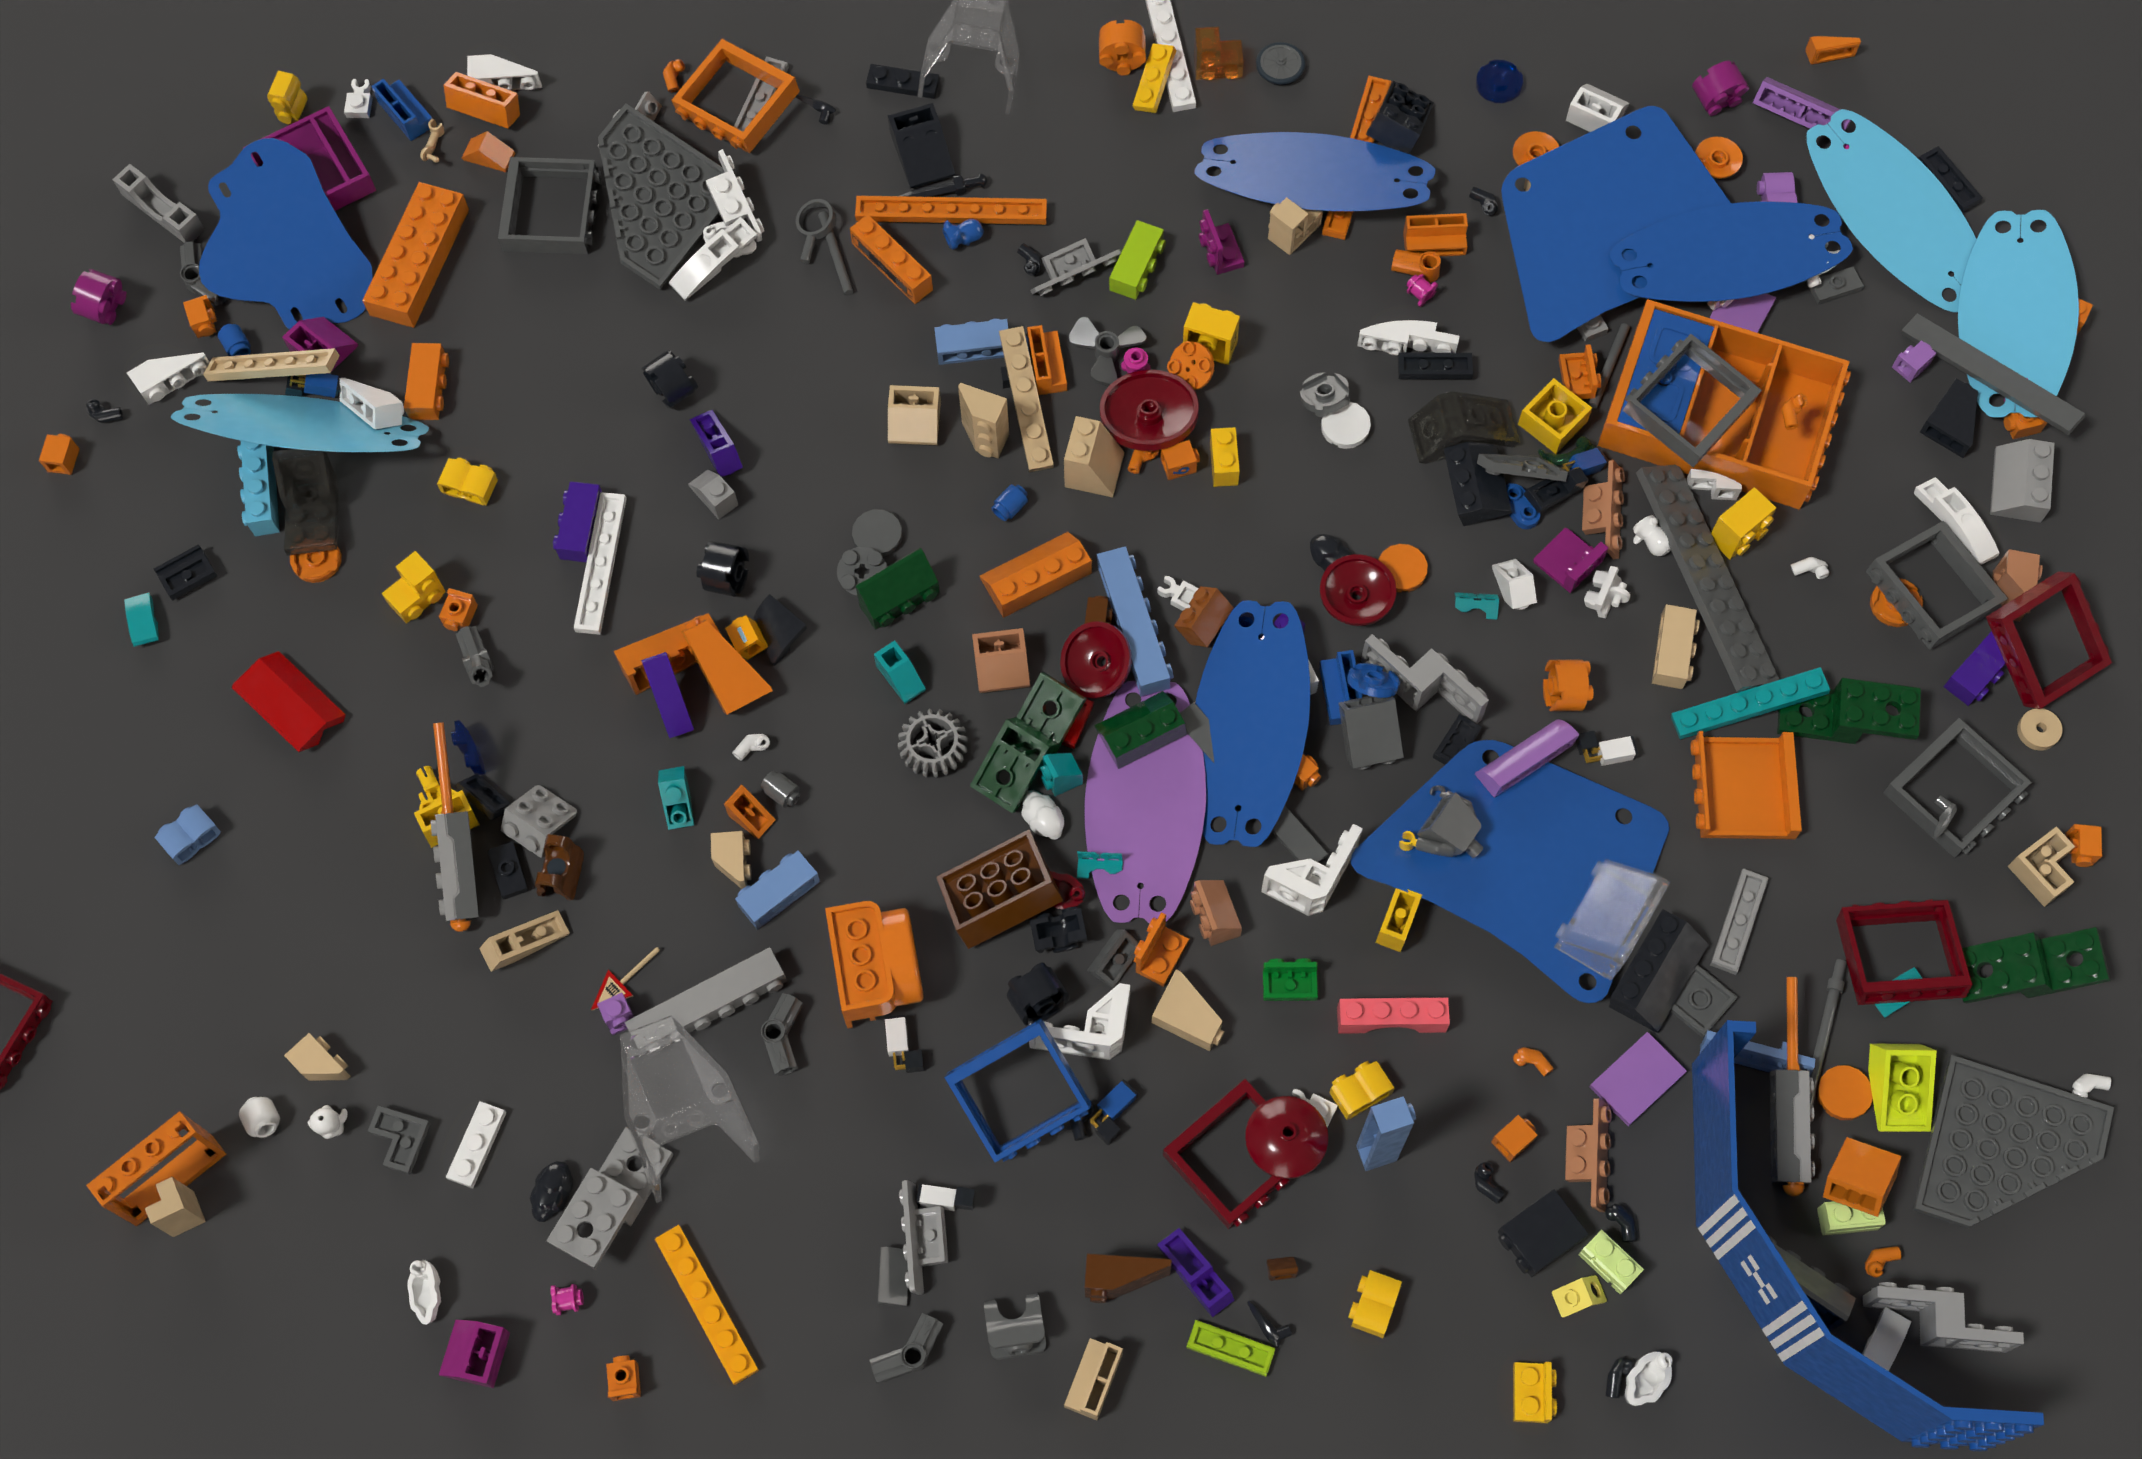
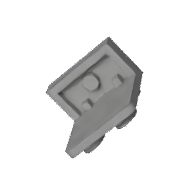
(534, 817)

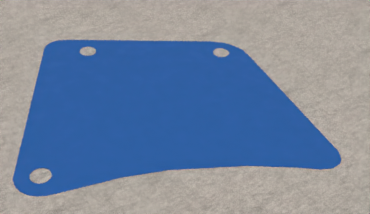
(1586, 203)
(1534, 857)

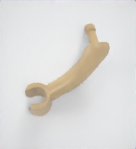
(436, 132)

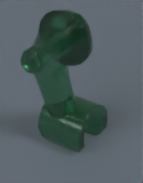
(1583, 444)

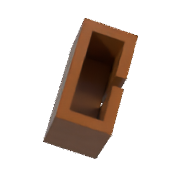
(1204, 617)

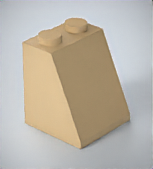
(1092, 458)

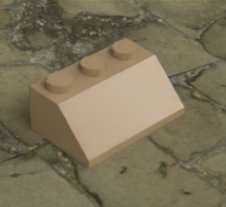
(984, 419)

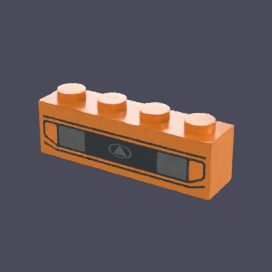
(891, 259)

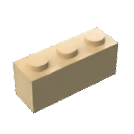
(1675, 647)

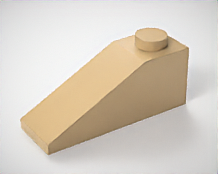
(523, 940)

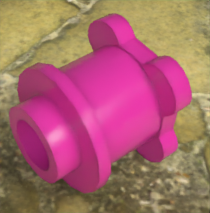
(1421, 288)
(1135, 360)
(566, 1298)

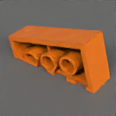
(669, 641)

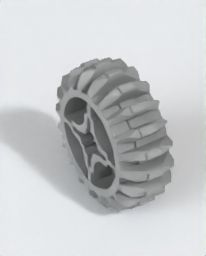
(925, 723)

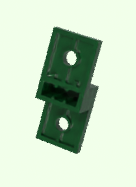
(1853, 710)
(1026, 740)
(2035, 964)

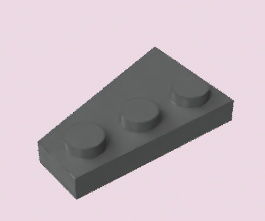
(1521, 466)

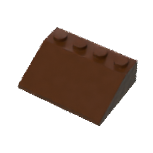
(998, 889)

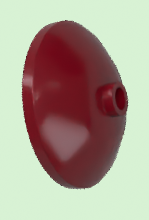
(1362, 577)
(1083, 657)
(1284, 1155)

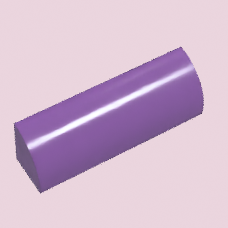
(1795, 104)
(1527, 757)

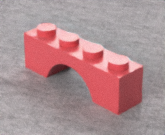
(1368, 1014)

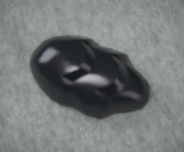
(1327, 549)
(551, 1191)

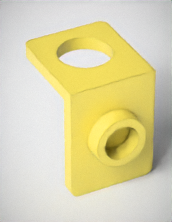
(1578, 1295)

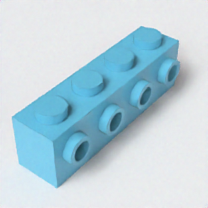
(259, 488)

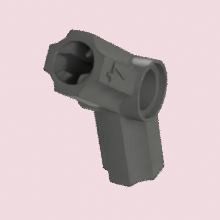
(190, 260)
(476, 657)
(779, 1049)
(921, 1340)

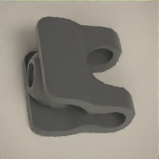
(1015, 1336)

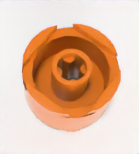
(1122, 46)
(1567, 685)

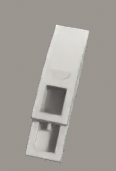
(711, 257)
(1398, 335)
(1960, 517)

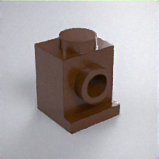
(1098, 610)

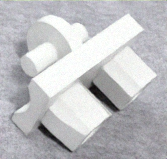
(1611, 592)

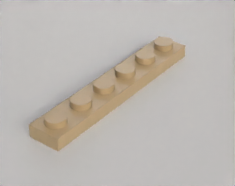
(271, 365)
(1026, 399)

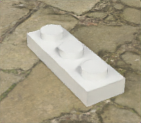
(476, 1144)

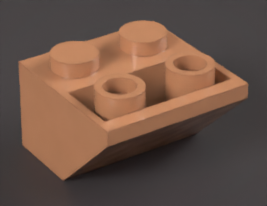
(2017, 574)
(1001, 660)
(1215, 910)

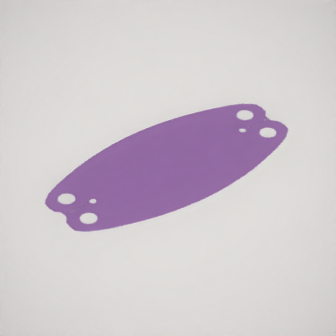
(1147, 814)

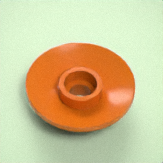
(1532, 144)
(1723, 151)

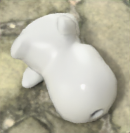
(1652, 535)
(328, 1122)

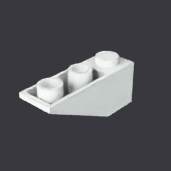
(502, 72)
(163, 375)

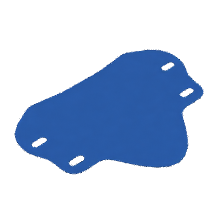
(282, 239)

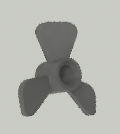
(1087, 336)

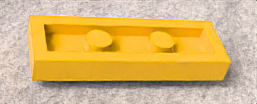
(1154, 78)

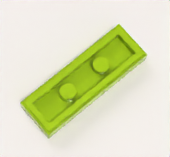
(1230, 1348)

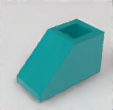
(899, 672)
(1060, 773)
(675, 797)

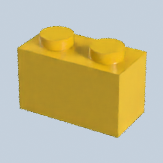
(1224, 457)
(1398, 919)

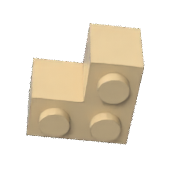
(1292, 225)
(2039, 868)

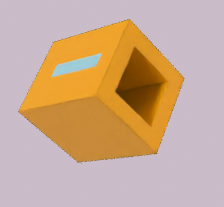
(746, 637)

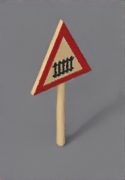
(612, 986)

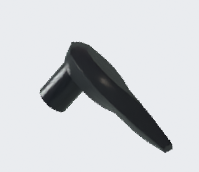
(823, 107)
(1272, 1334)

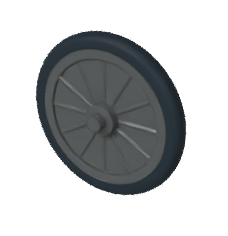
(1280, 63)

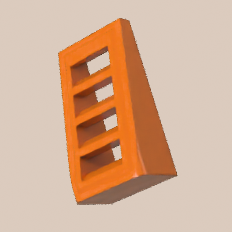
(1826, 48)

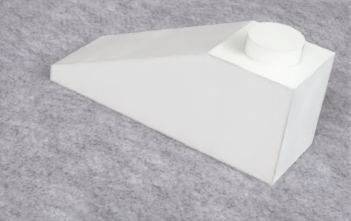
(371, 404)

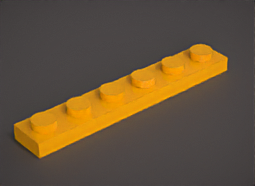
(706, 1305)

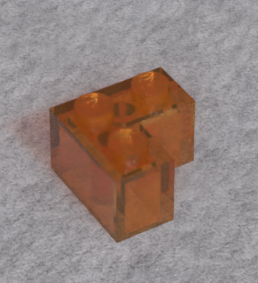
(1216, 58)

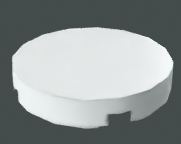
(1346, 426)

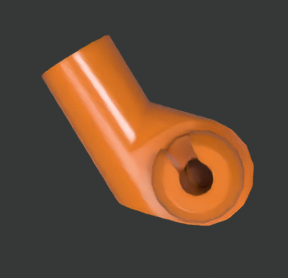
(1878, 1258)

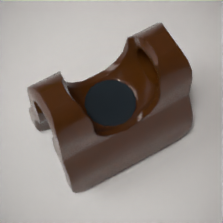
(560, 867)

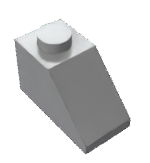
(714, 493)

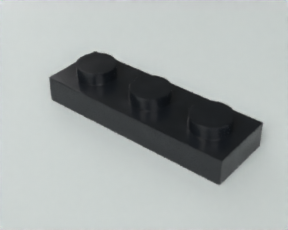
(901, 81)
(1951, 178)
(1435, 366)

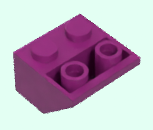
(317, 335)
(475, 1352)

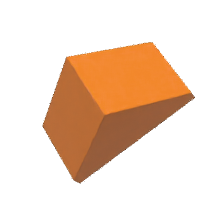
(488, 152)
(748, 812)

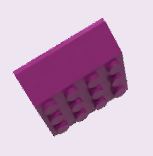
(332, 155)

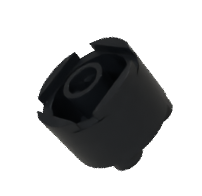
(668, 378)
(723, 568)
(1036, 994)

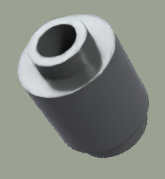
(781, 789)

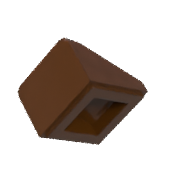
(1282, 1268)

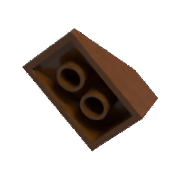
(1117, 1275)

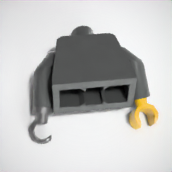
(1448, 828)

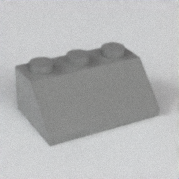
(2022, 480)

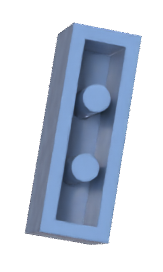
(969, 341)
(777, 889)

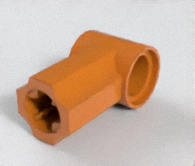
(1417, 264)

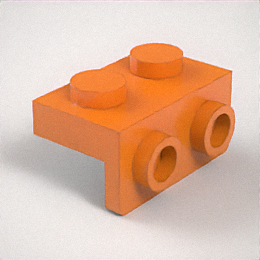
(1579, 373)

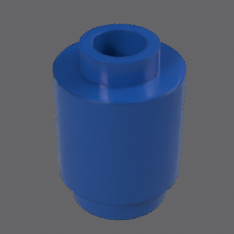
(234, 340)
(1009, 502)

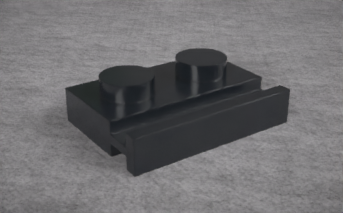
(185, 572)

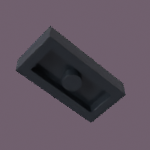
(1546, 494)

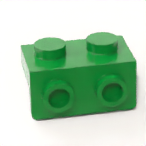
(1290, 980)

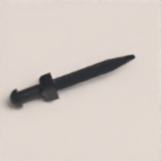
(958, 185)

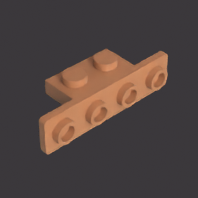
(1603, 508)
(1588, 1154)

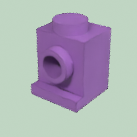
(1914, 360)
(615, 1013)

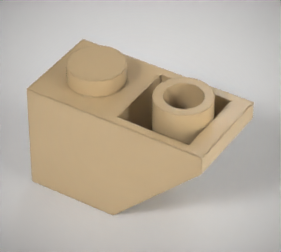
(729, 856)
(314, 1062)

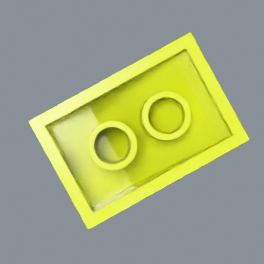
(1902, 1086)

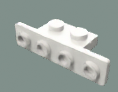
(729, 198)

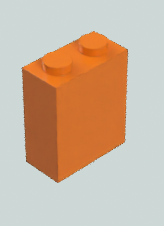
(1862, 1176)

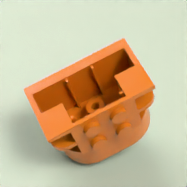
(873, 959)

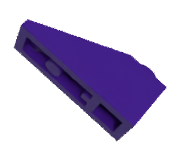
(716, 443)

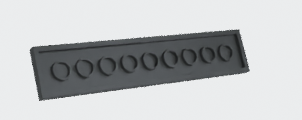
(1707, 577)

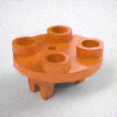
(1184, 357)

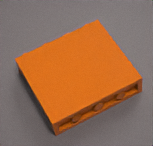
(1746, 787)

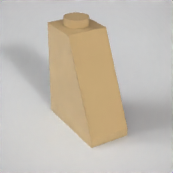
(1187, 1014)

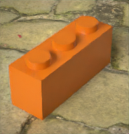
(481, 100)
(426, 381)

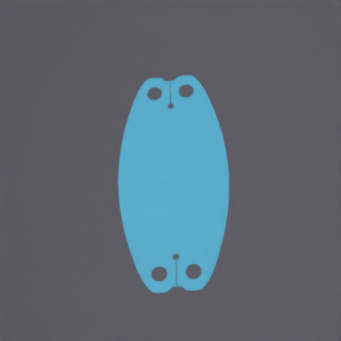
(1894, 206)
(2020, 303)
(294, 423)

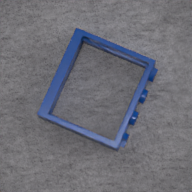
(1032, 1136)

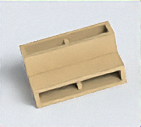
(177, 1209)
(1093, 1378)

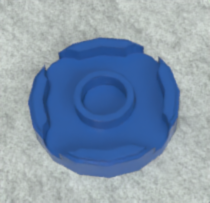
(1373, 681)

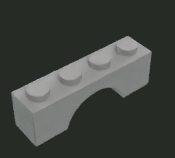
(143, 194)

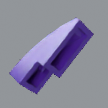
(667, 695)
(1196, 1272)

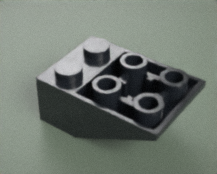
(1400, 118)
(921, 145)

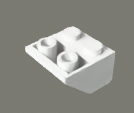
(1595, 108)

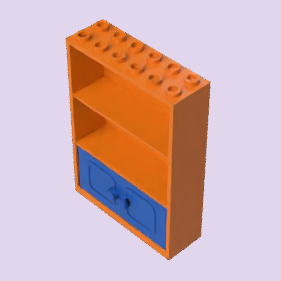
(1692, 402)

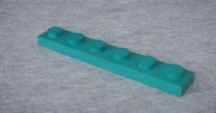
(1750, 703)

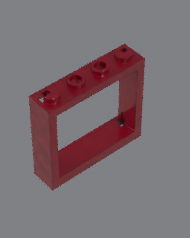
(2015, 655)
(1912, 989)
(27, 1027)
(1199, 1128)

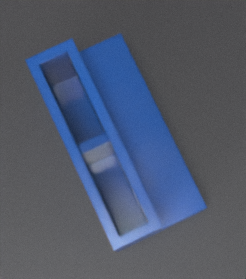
(402, 108)
(1335, 683)

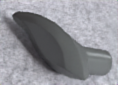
(1946, 817)

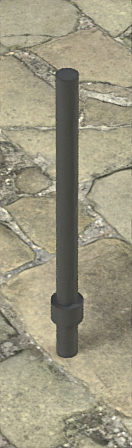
(1834, 987)

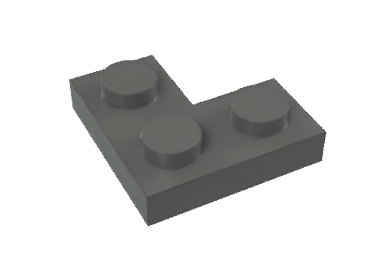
(406, 1136)

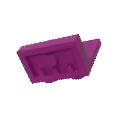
(1220, 244)
(1570, 559)

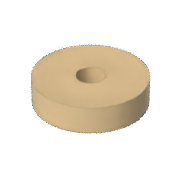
(2032, 737)

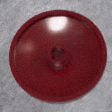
(1149, 410)

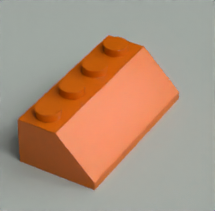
(1037, 573)

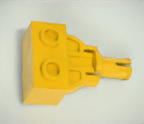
(433, 805)

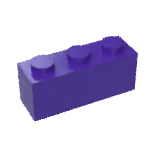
(577, 521)
(1977, 671)

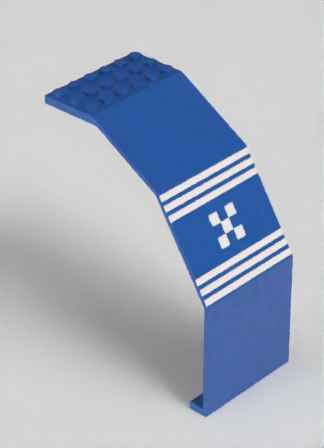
(1779, 1300)

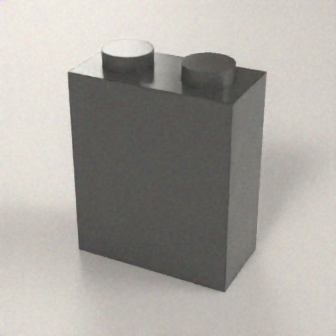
(1370, 731)

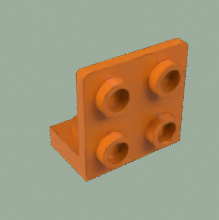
(1159, 952)

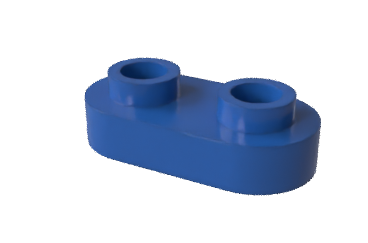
(1520, 505)

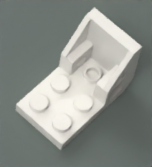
(1296, 881)
(1102, 1032)

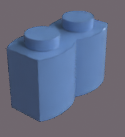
(187, 834)

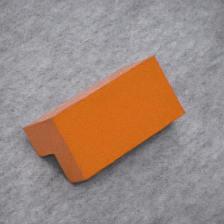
(1436, 233)
(1046, 360)

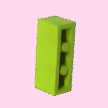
(1137, 260)

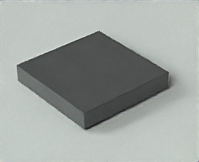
(1702, 1001)

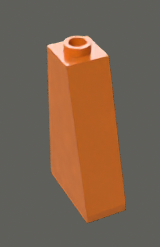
(725, 669)

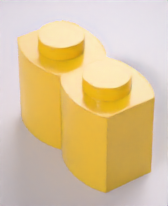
(287, 97)
(467, 481)
(1361, 1089)
(1375, 1304)

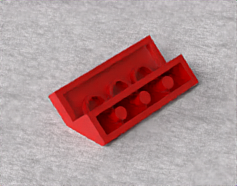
(288, 701)

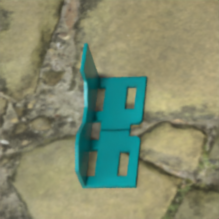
(1490, 607)
(1086, 866)

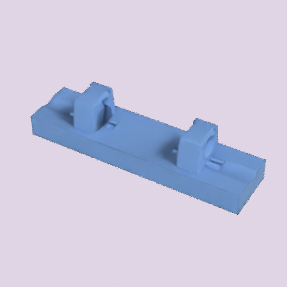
(1764, 1057)

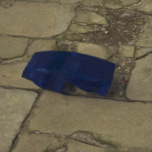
(468, 747)

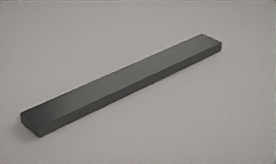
(1994, 374)
(1288, 828)

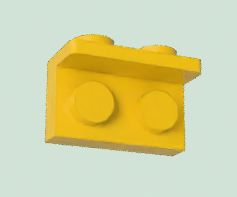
(1533, 1392)

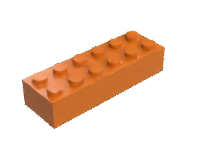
(416, 254)

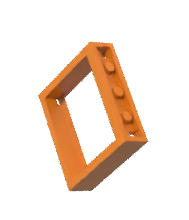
(766, 117)
(145, 1157)

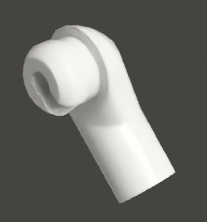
(1811, 564)
(751, 742)
(2089, 1081)

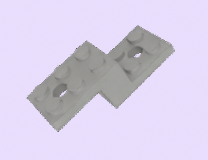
(1426, 678)
(606, 1202)
(1942, 1318)

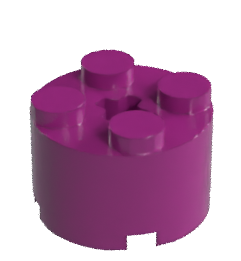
(1720, 87)
(97, 296)

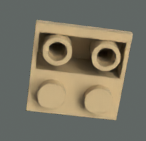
(913, 415)

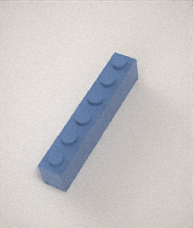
(1133, 620)
(1385, 1133)

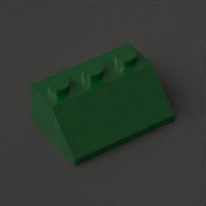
(897, 589)
(1141, 729)

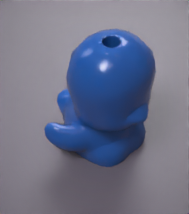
(964, 233)

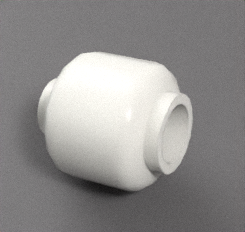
(259, 1117)

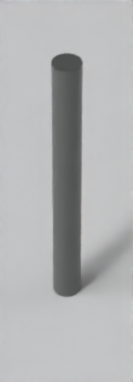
(836, 256)
(1610, 363)

